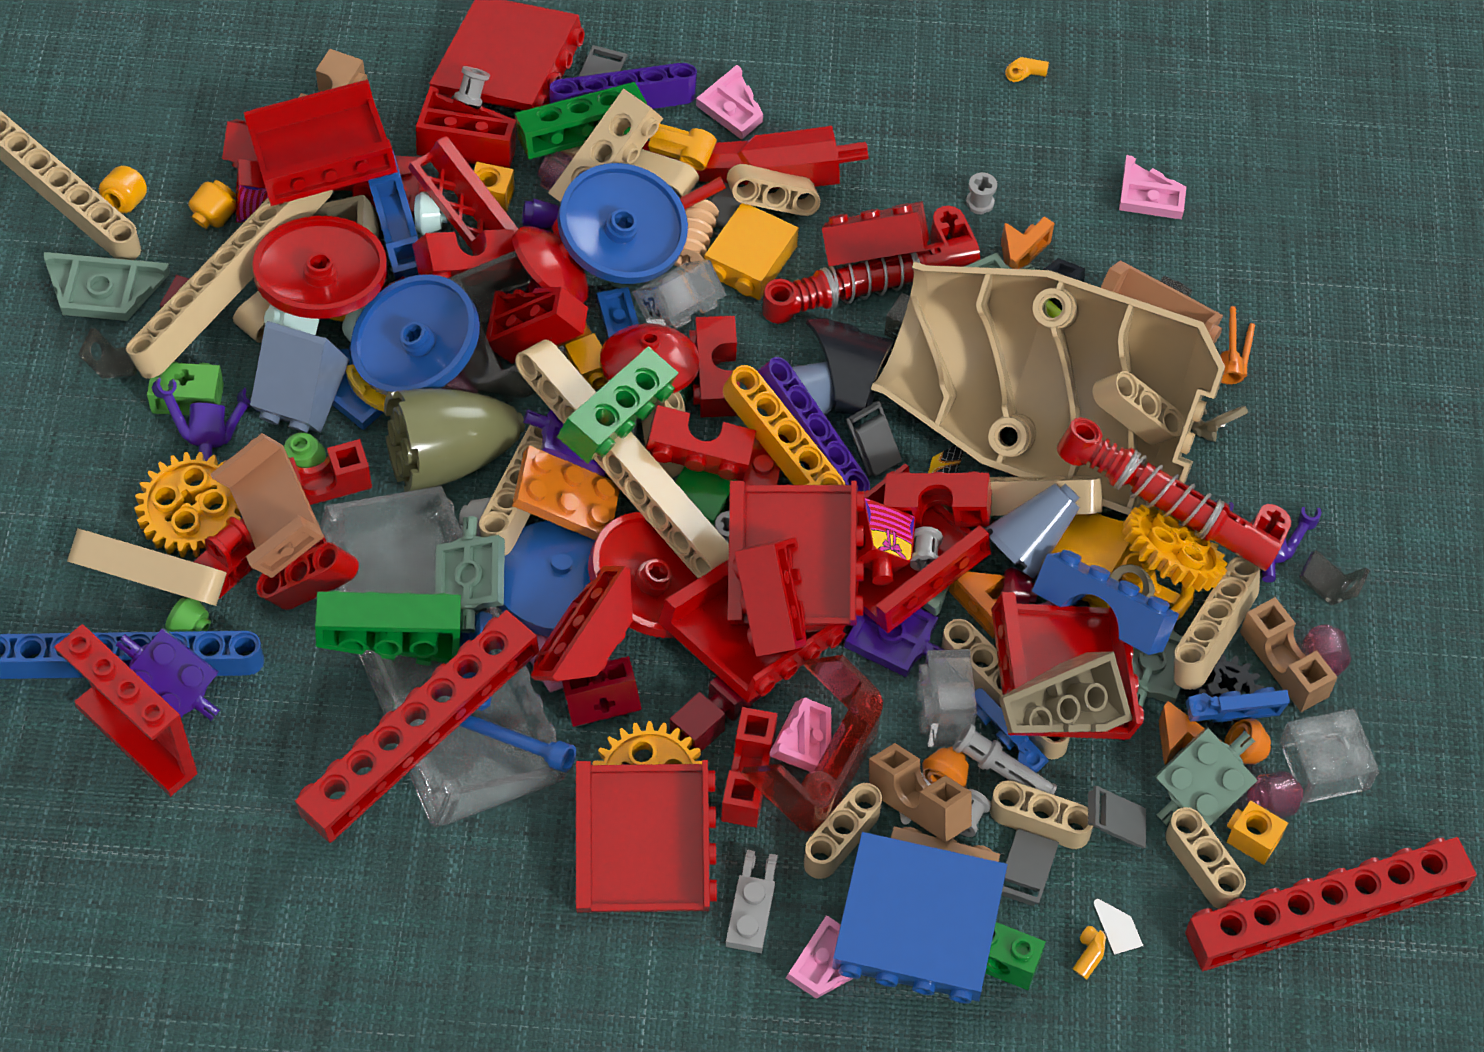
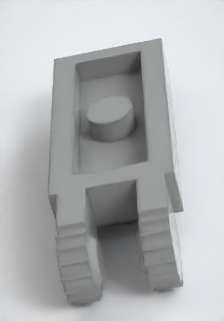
(751, 906)

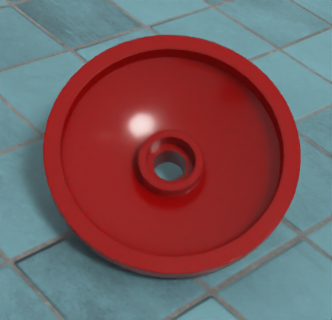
(549, 261)
(664, 340)

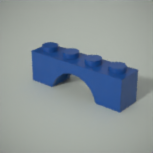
(396, 222)
(1141, 620)

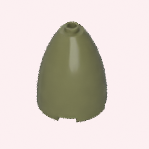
(446, 434)

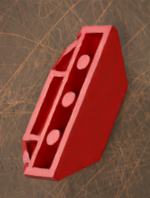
(588, 629)

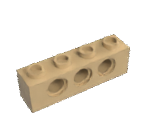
(609, 138)

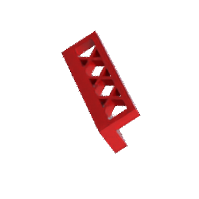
(459, 177)

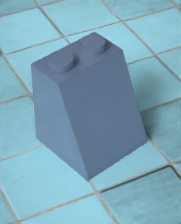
(296, 378)

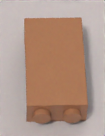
(1137, 285)
(270, 504)

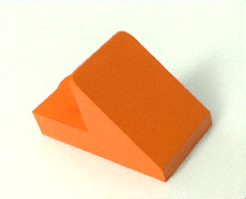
(1022, 248)
(977, 595)
(1175, 730)

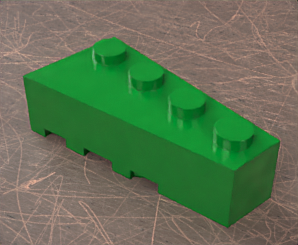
(390, 624)

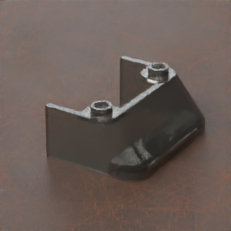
(485, 367)

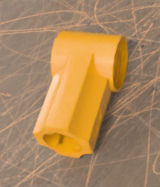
(688, 147)

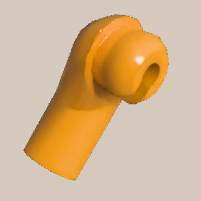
(1024, 67)
(1093, 953)

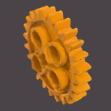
(174, 483)
(1173, 549)
(664, 747)

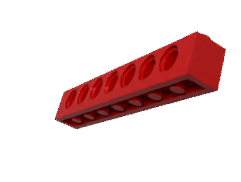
(334, 816)
(1215, 948)

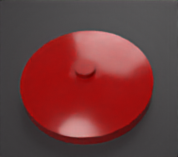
(319, 267)
(652, 563)

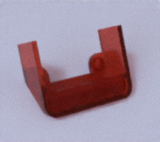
(825, 787)

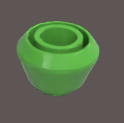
(305, 449)
(188, 616)

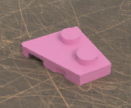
(731, 104)
(1150, 192)
(804, 735)
(814, 966)

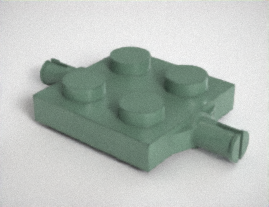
(472, 569)
(1157, 673)
(1206, 776)

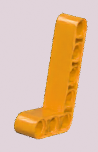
(778, 422)

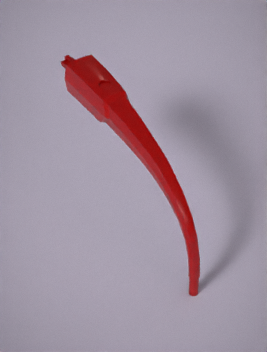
(799, 153)

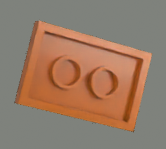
(565, 493)

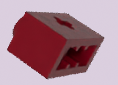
(604, 695)

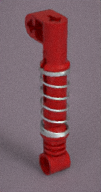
(873, 275)
(1253, 541)

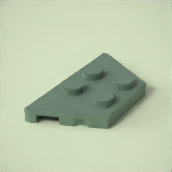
(103, 285)

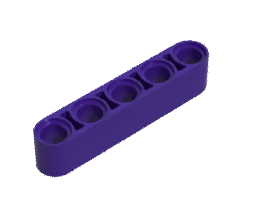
(659, 85)
(801, 405)

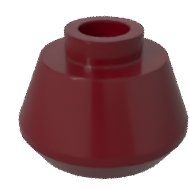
(1020, 584)

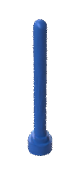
(557, 754)

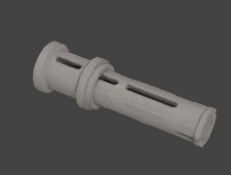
(990, 755)

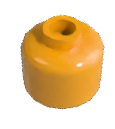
(123, 188)
(212, 204)

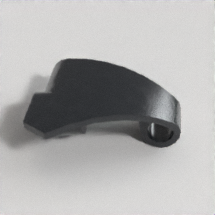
(852, 361)

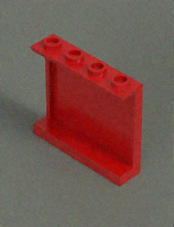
(518, 47)
(320, 142)
(826, 551)
(912, 589)
(700, 622)
(1043, 636)
(130, 712)
(644, 837)

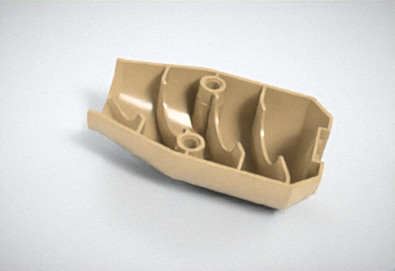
(991, 358)

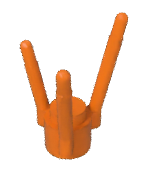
(1235, 365)

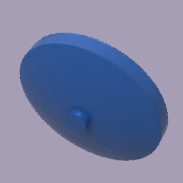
(622, 223)
(415, 334)
(545, 574)

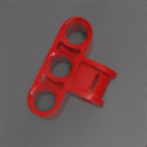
(228, 552)
(316, 570)

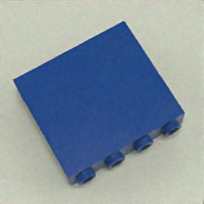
(919, 917)

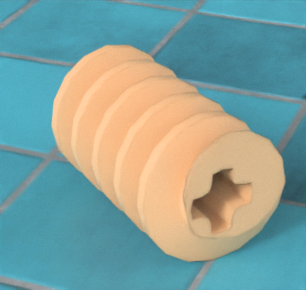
(701, 221)

